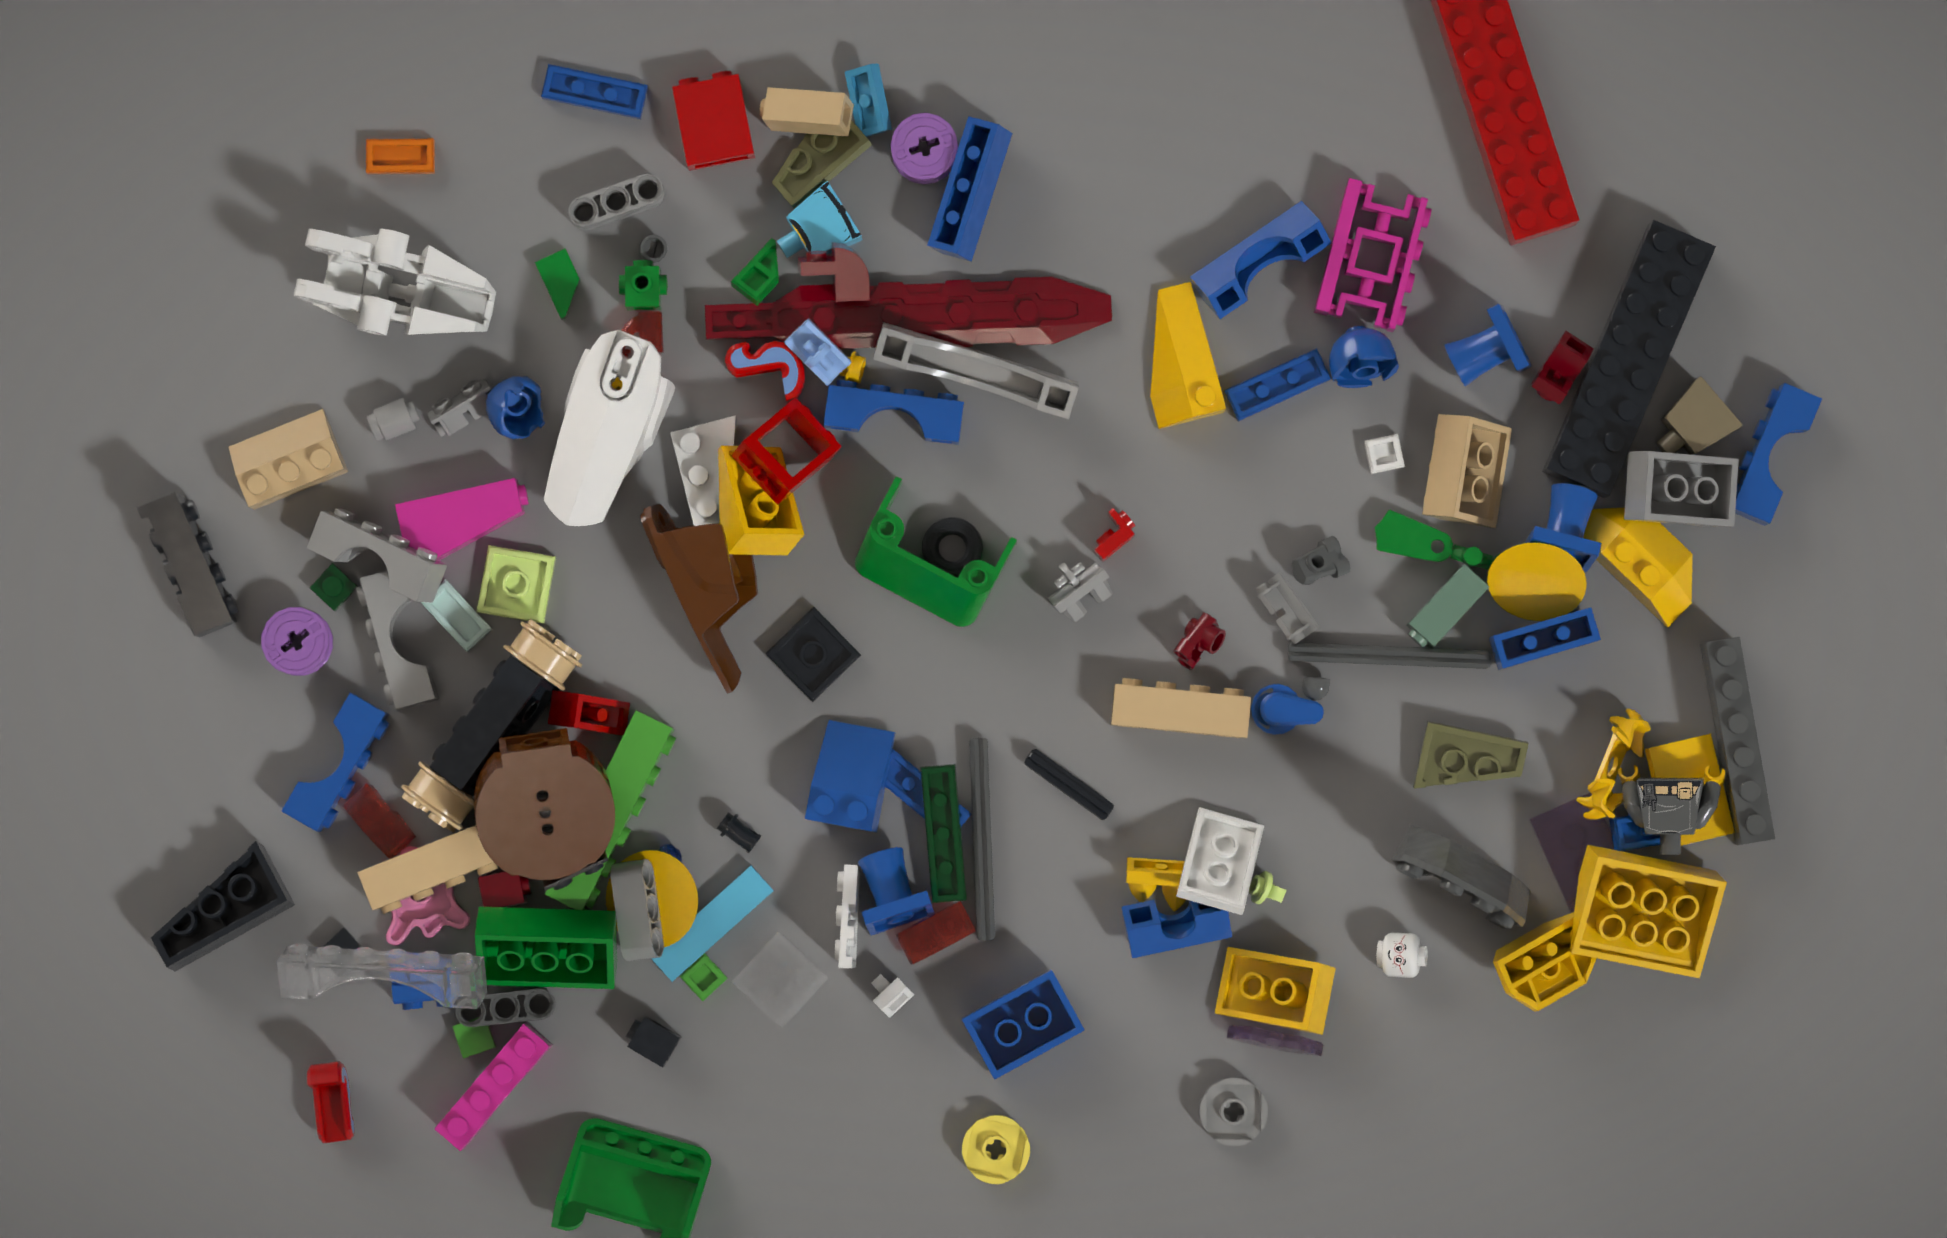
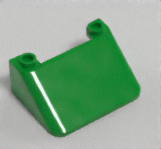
(632, 1180)

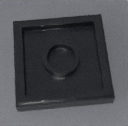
(813, 654)

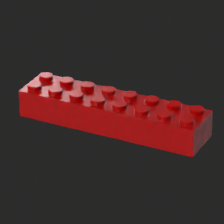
(1506, 117)

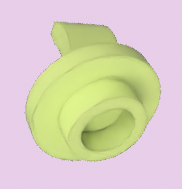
(1262, 888)

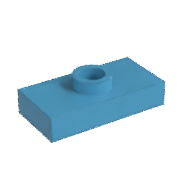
(869, 99)

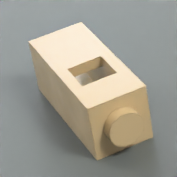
(807, 111)

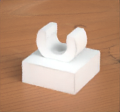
(891, 995)

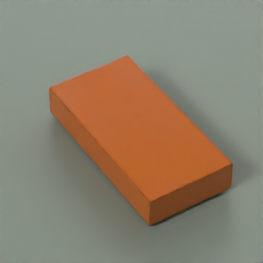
(400, 156)

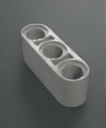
(599, 202)
(637, 910)

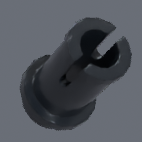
(738, 832)

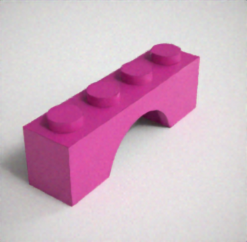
(493, 1086)

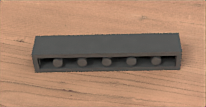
(1737, 740)

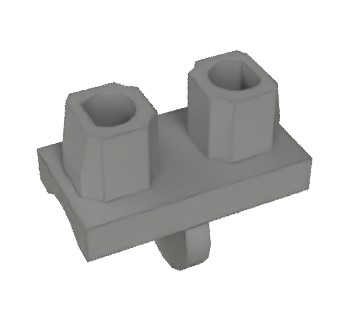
(1076, 584)

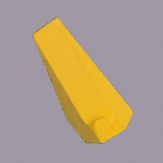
(1183, 368)

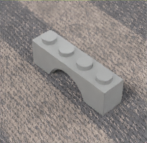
(409, 570)
(407, 682)

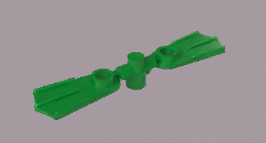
(1413, 539)

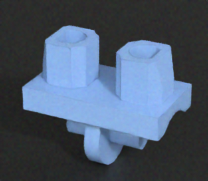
(817, 351)

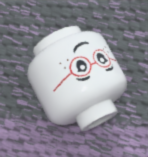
(1401, 955)

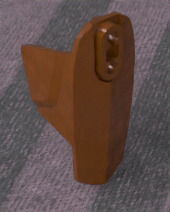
(706, 581)

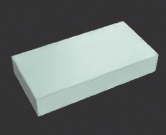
(457, 616)

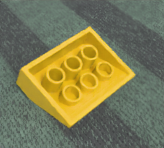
(1645, 911)

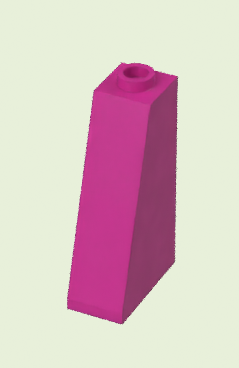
(460, 517)

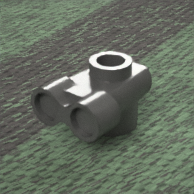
(1321, 562)

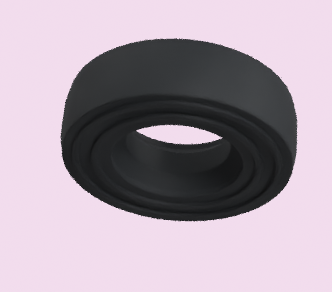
(947, 527)

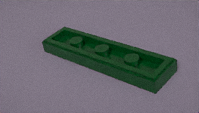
(943, 833)

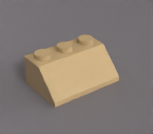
(287, 460)
(1467, 470)

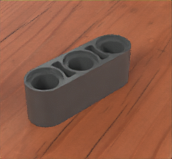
(522, 1008)

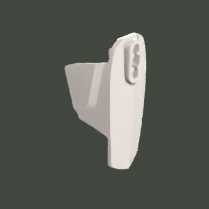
(605, 426)

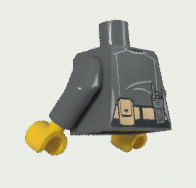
(1671, 805)

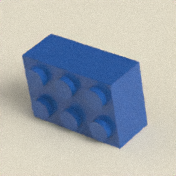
(1022, 1024)

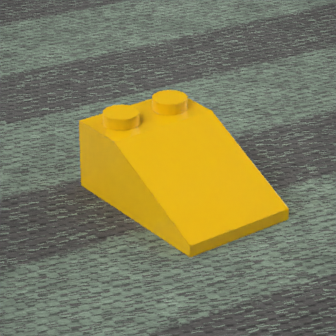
(748, 513)
(1275, 990)

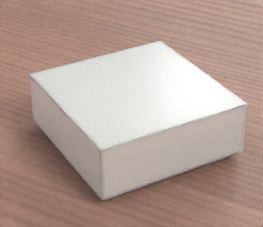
(1384, 454)

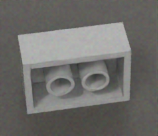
(1681, 489)

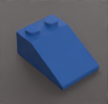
(850, 776)

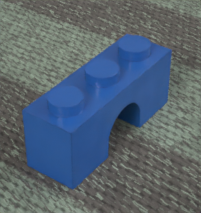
(1155, 932)

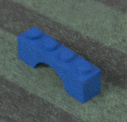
(1291, 235)
(850, 407)
(1789, 412)
(316, 801)

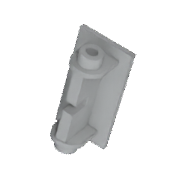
(450, 411)
(1291, 612)

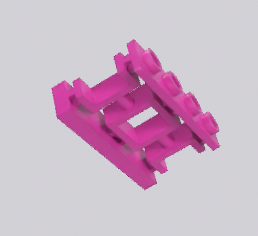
(1347, 249)

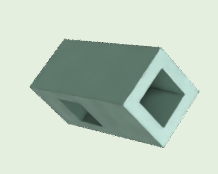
(1446, 607)

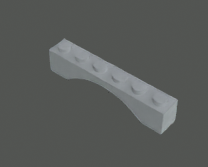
(974, 368)

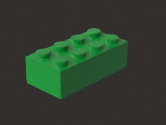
(547, 947)

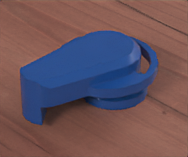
(1283, 710)

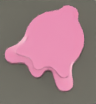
(428, 913)

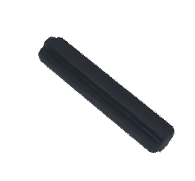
(1069, 784)

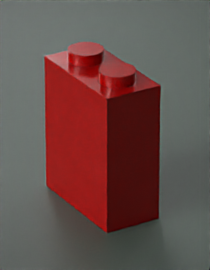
(713, 120)

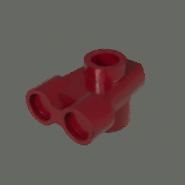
(1199, 636)

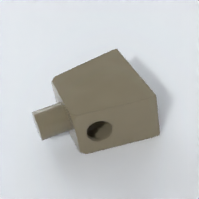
(1697, 420)

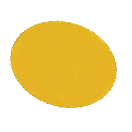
(1536, 581)
(675, 894)

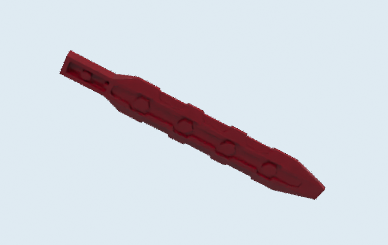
(954, 311)

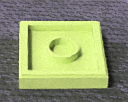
(516, 584)

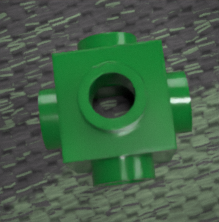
(649, 297)

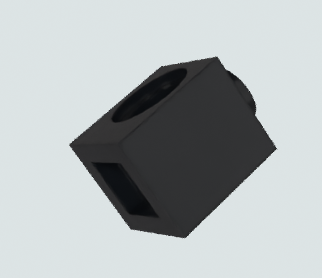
(652, 1040)

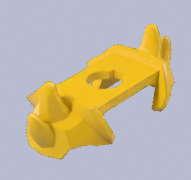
(1626, 735)

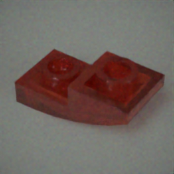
(378, 821)
(935, 932)

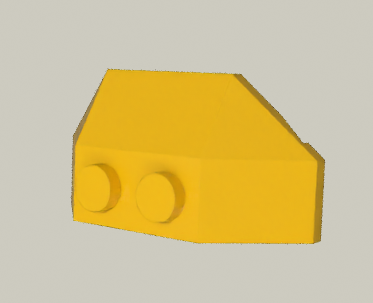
(1644, 560)
(1540, 965)

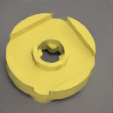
(1007, 1165)

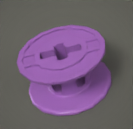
(906, 139)
(278, 635)

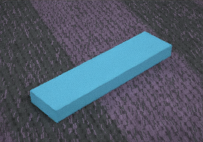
(714, 922)

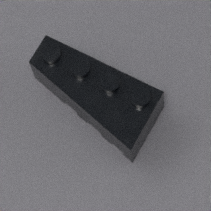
(232, 905)

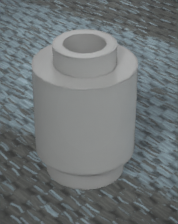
(393, 419)

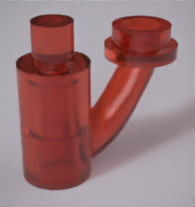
(649, 327)

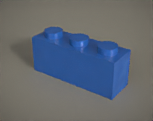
(1544, 638)

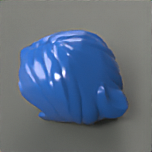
(515, 407)

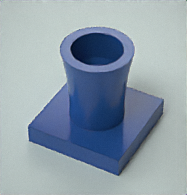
(1488, 348)
(1567, 523)
(892, 893)

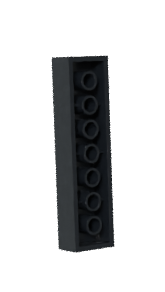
(1629, 358)

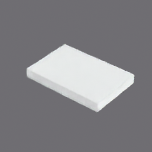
(1220, 861)

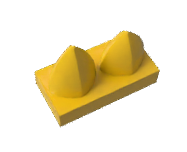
(1145, 875)

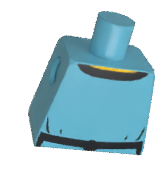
(819, 223)

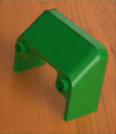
(918, 581)

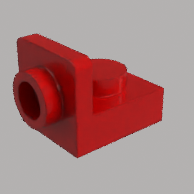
(1113, 541)

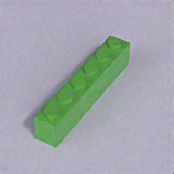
(628, 774)

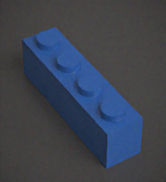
(969, 188)

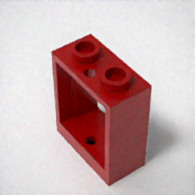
(767, 470)

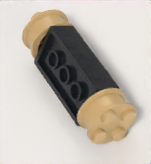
(499, 711)

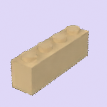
(1181, 710)
(424, 869)

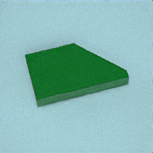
(759, 275)
(560, 279)

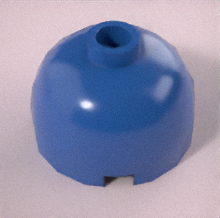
(1362, 356)

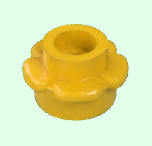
(855, 370)

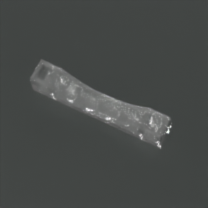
(447, 978)

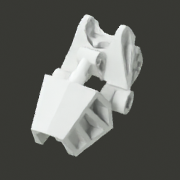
(443, 301)

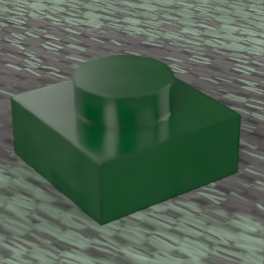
(333, 587)

